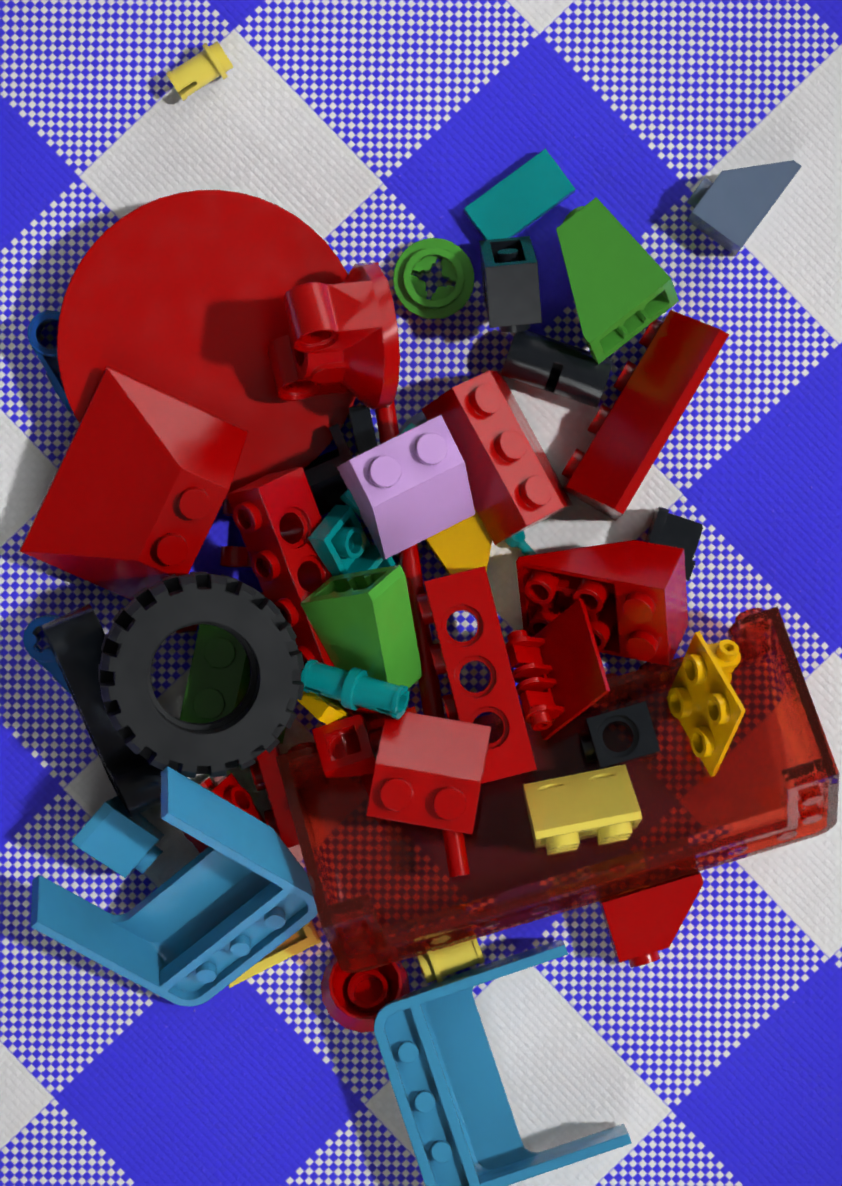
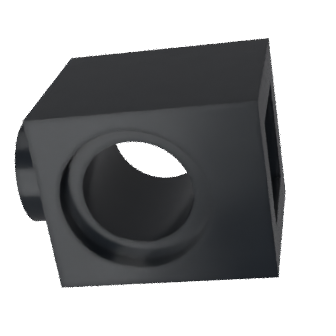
(639, 724)

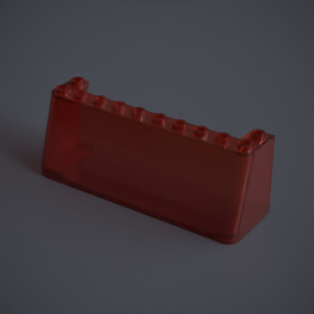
(388, 883)

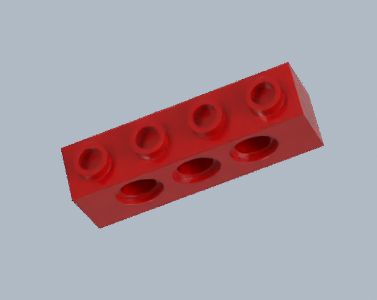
(275, 524)
(471, 593)

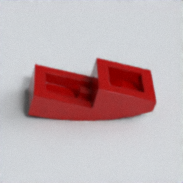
(349, 745)

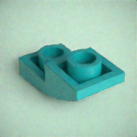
(344, 545)

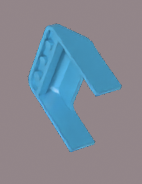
(205, 919)
(453, 1087)

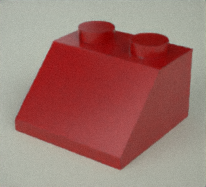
(429, 772)

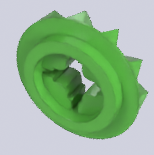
(421, 258)

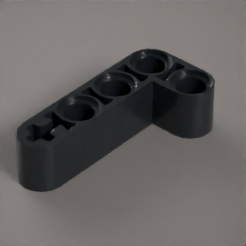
(77, 650)

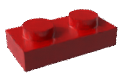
(268, 777)

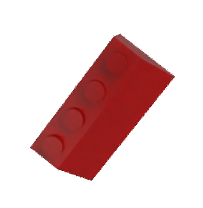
(644, 413)

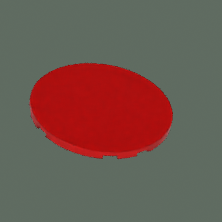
(189, 305)

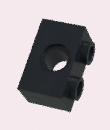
(510, 283)

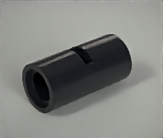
(556, 367)

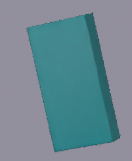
(520, 198)

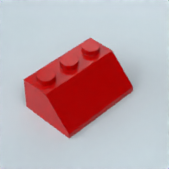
(503, 460)

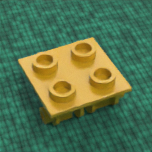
(706, 700)

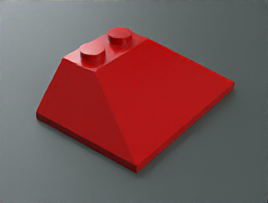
(135, 488)

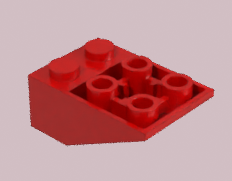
(628, 588)

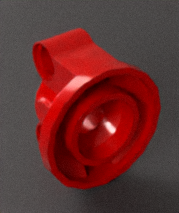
(339, 340)

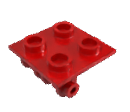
(557, 670)

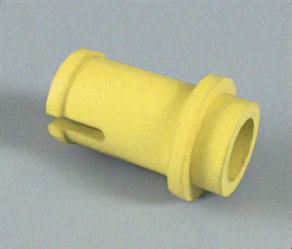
(200, 70)
(450, 960)

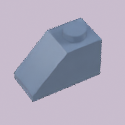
(738, 201)

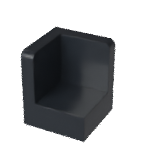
(324, 475)
(675, 532)

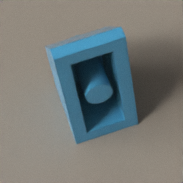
(119, 839)

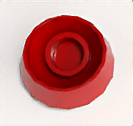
(357, 1002)

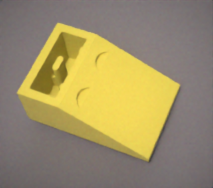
(582, 807)

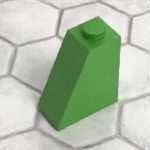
(611, 279)
(367, 624)

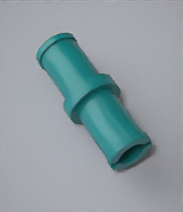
(355, 689)

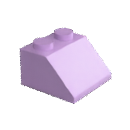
(410, 487)

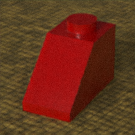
(649, 918)

